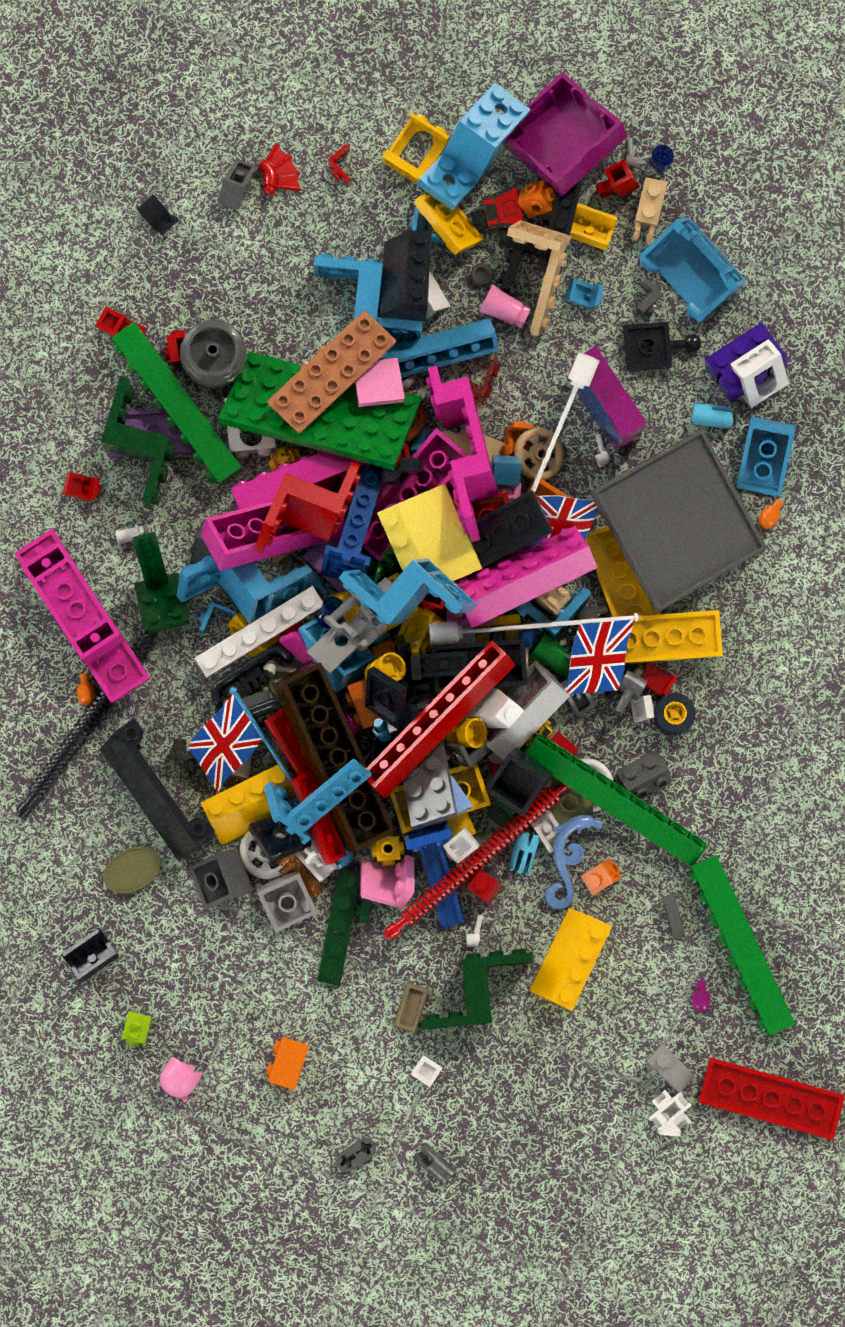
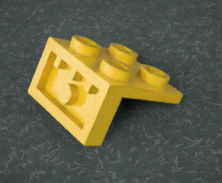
(417, 632)

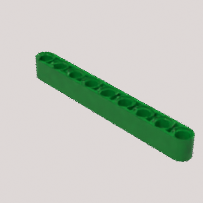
(616, 800)

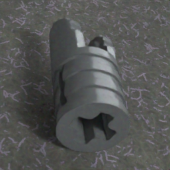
(438, 1168)

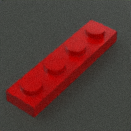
(324, 829)

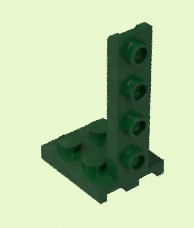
(157, 593)

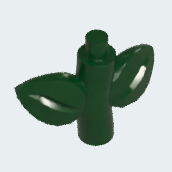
(386, 567)

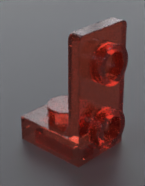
(478, 393)

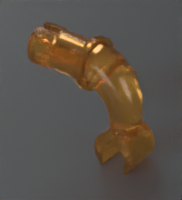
(310, 881)

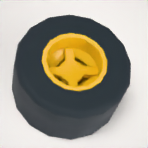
(677, 707)

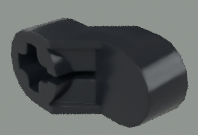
(403, 469)

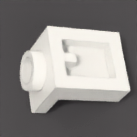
(460, 846)

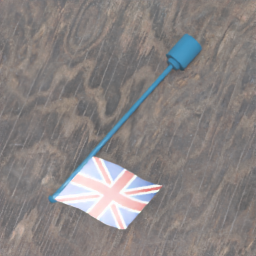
(229, 742)

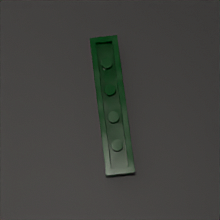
(339, 926)

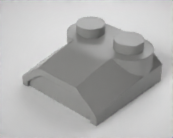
(286, 901)

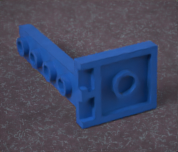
(348, 553)
(429, 843)

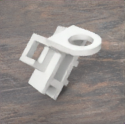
(668, 1108)

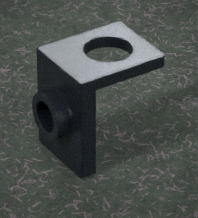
(156, 215)

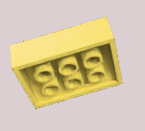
(432, 530)

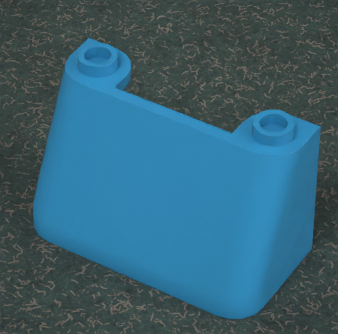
(693, 268)

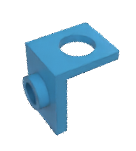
(418, 224)
(207, 615)

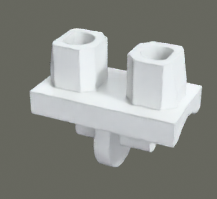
(313, 861)

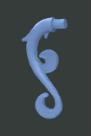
(564, 830)

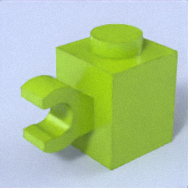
(136, 1029)

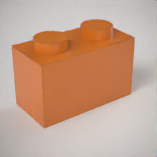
(288, 1063)

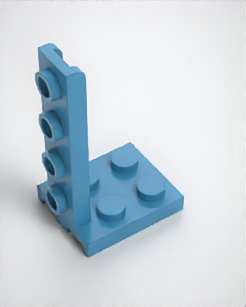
(577, 602)
(301, 816)

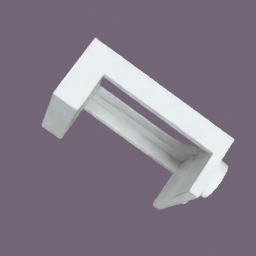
(755, 363)
(242, 451)

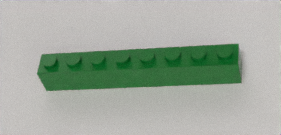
(177, 404)
(741, 945)

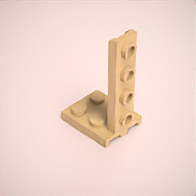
(543, 239)

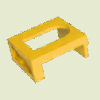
(415, 124)

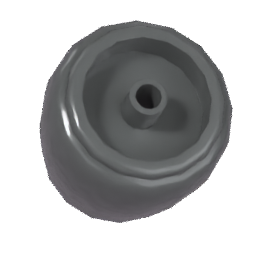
(213, 353)

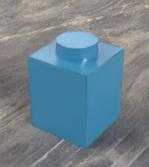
(506, 470)

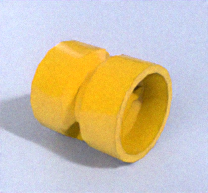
(390, 664)
(469, 733)

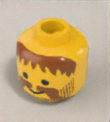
(283, 455)

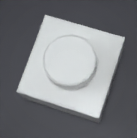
(642, 708)
(426, 1071)

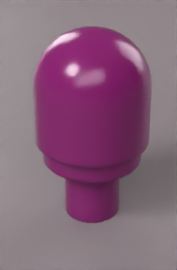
(701, 997)

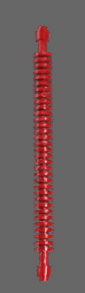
(513, 828)

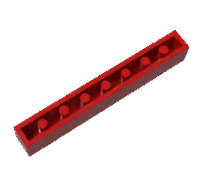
(439, 718)

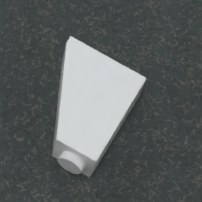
(496, 710)

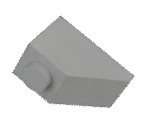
(670, 1068)

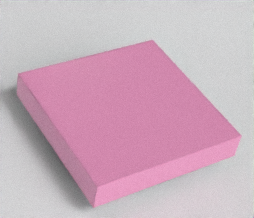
(380, 384)

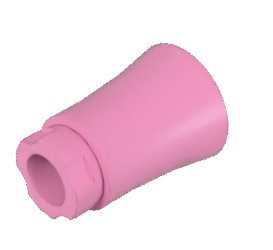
(504, 307)

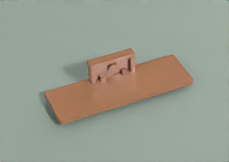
(331, 371)

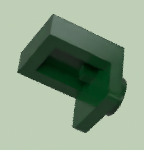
(501, 813)
(363, 910)

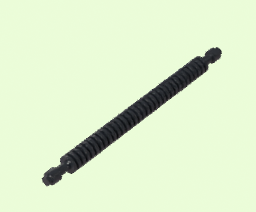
(24, 809)

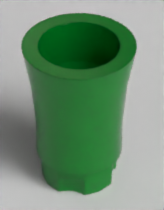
(551, 655)

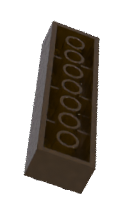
(329, 747)

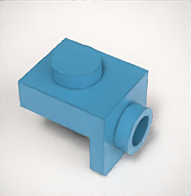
(584, 294)

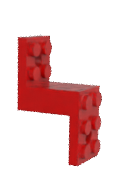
(308, 507)

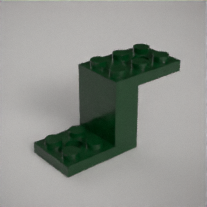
(137, 443)
(476, 989)

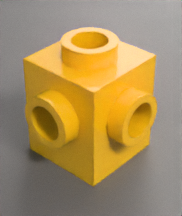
(388, 859)

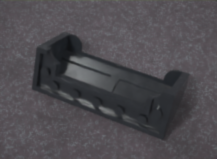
(178, 833)

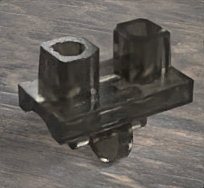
(180, 752)

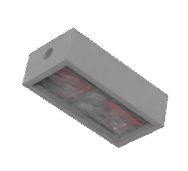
(539, 702)

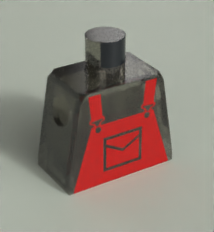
(498, 211)

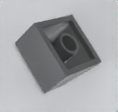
(220, 878)

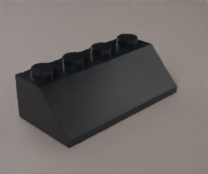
(406, 276)
(513, 648)

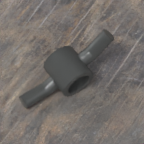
(631, 687)

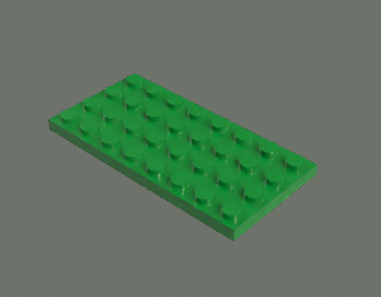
(344, 429)

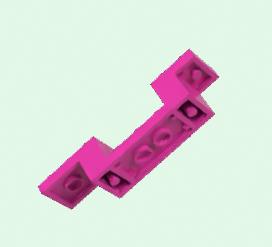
(471, 475)
(81, 616)

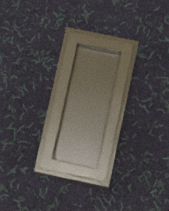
(411, 1007)

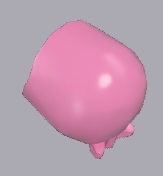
(179, 1079)

